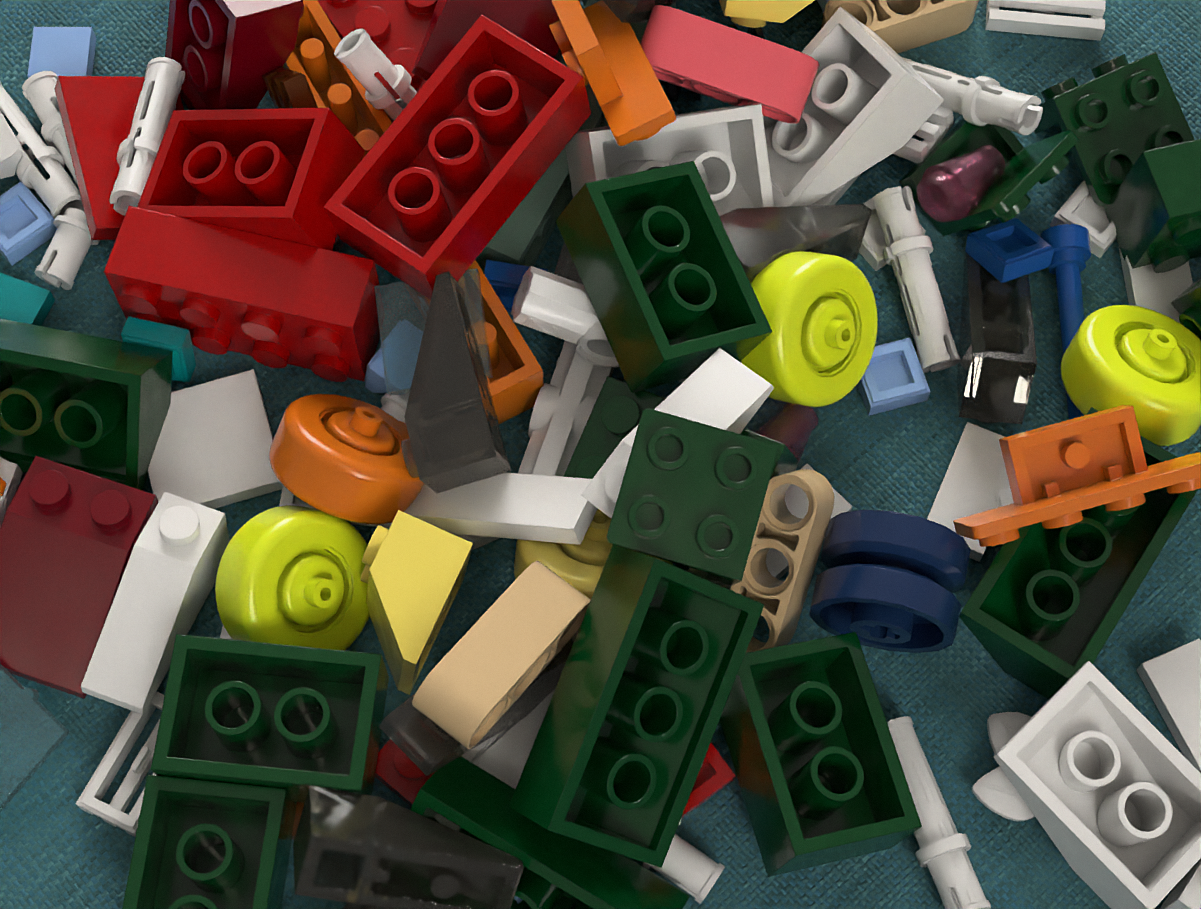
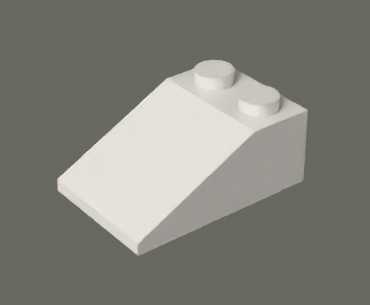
(855, 116)
(1108, 791)

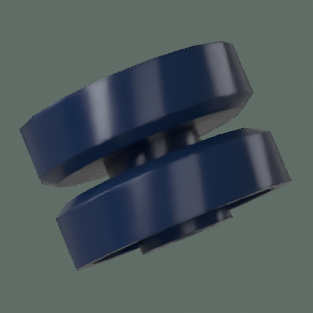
(890, 580)

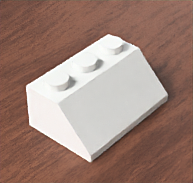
(722, 142)

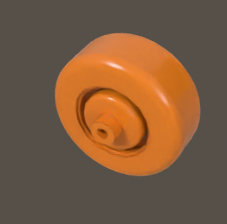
(344, 458)

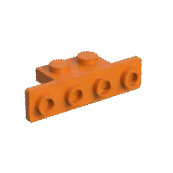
(615, 67)
(1075, 468)

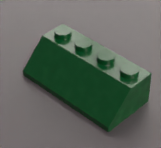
(81, 401)
(1064, 588)
(636, 706)
(556, 868)

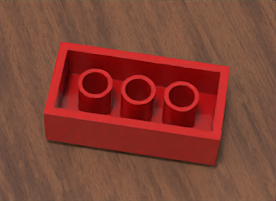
(460, 157)
(248, 293)

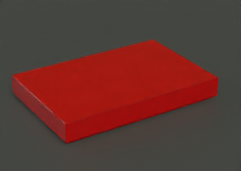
(96, 120)

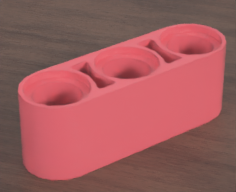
(728, 63)

